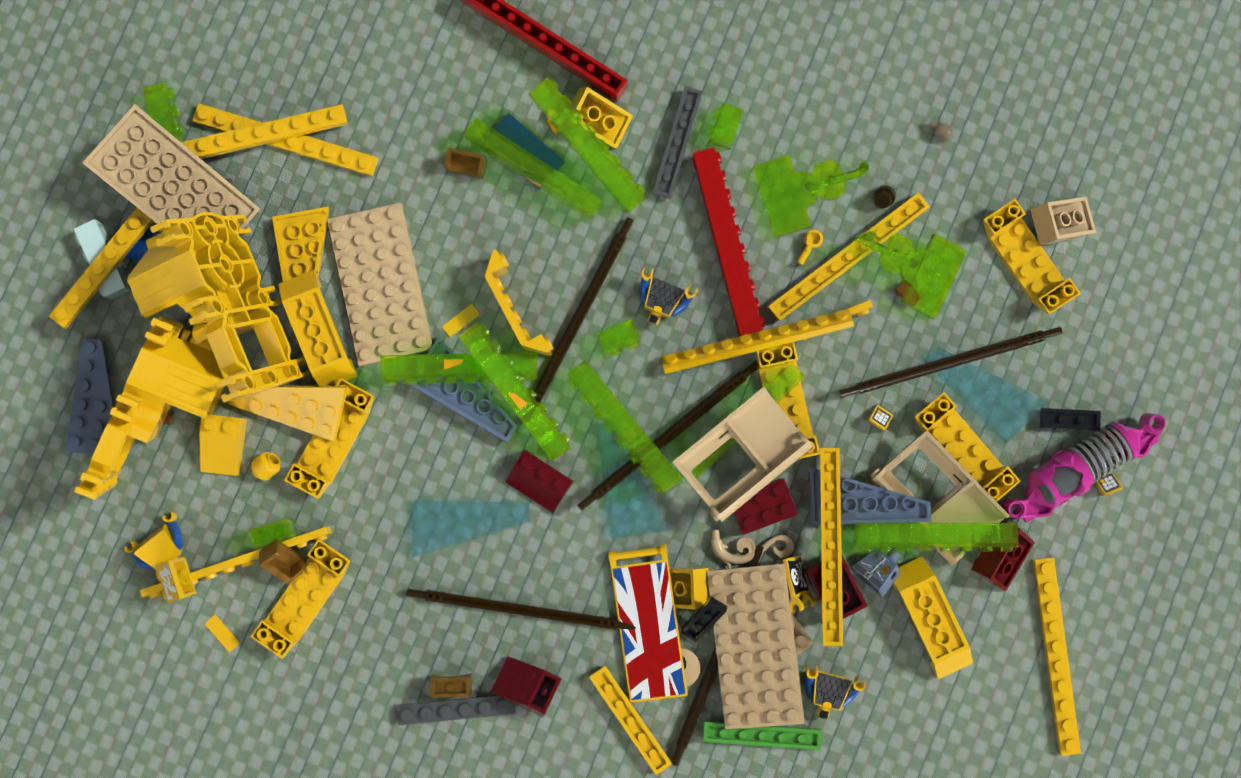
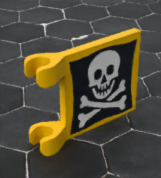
(797, 583)

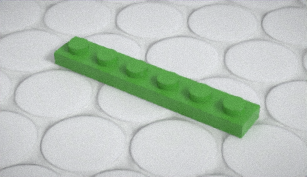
(764, 736)

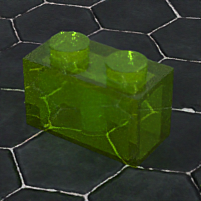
(725, 127)
(618, 338)
(268, 533)

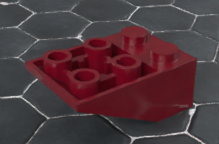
(526, 686)

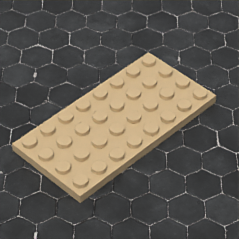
(162, 173)
(380, 283)
(756, 647)

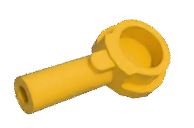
(812, 240)

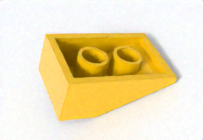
(603, 115)
(221, 444)

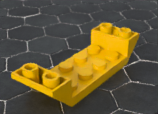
(1028, 259)
(496, 269)
(316, 330)
(770, 365)
(965, 446)
(324, 457)
(302, 600)
(933, 618)

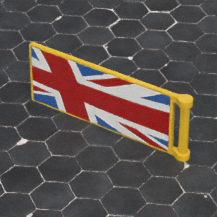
(654, 648)

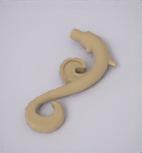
(745, 542)

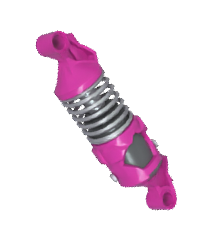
(1076, 469)

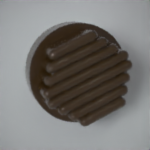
(884, 196)

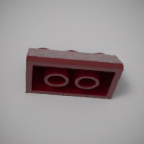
(539, 481)
(1000, 566)

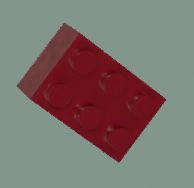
(766, 508)
(851, 596)

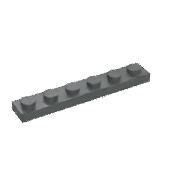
(677, 142)
(453, 709)

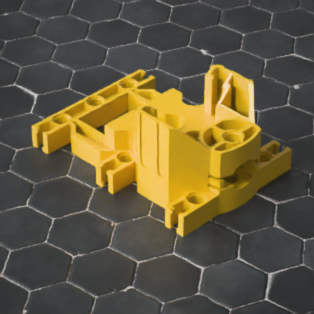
(215, 279)
(165, 374)

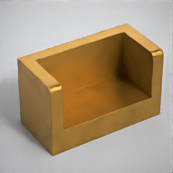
(465, 163)
(281, 561)
(450, 686)

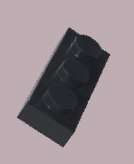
(1070, 419)
(703, 619)

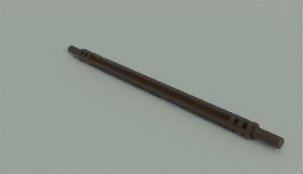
(582, 310)
(951, 361)
(670, 434)
(519, 609)
(703, 690)

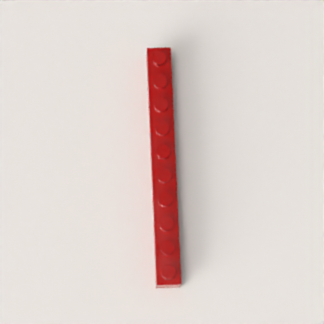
(551, 46)
(727, 242)

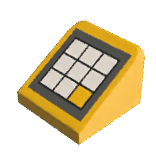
(880, 418)
(1108, 484)

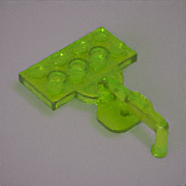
(785, 193)
(925, 271)

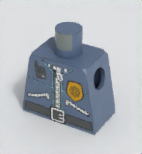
(878, 570)

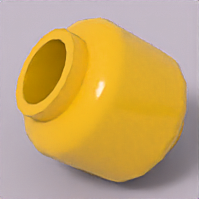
(265, 466)

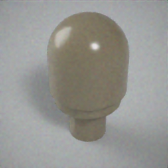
(941, 130)

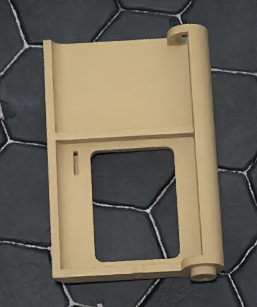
(766, 438)
(963, 504)

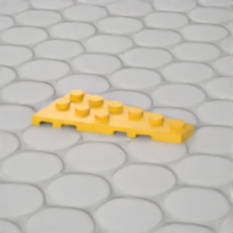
(300, 241)
(301, 407)

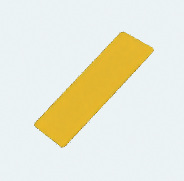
(461, 320)
(222, 633)

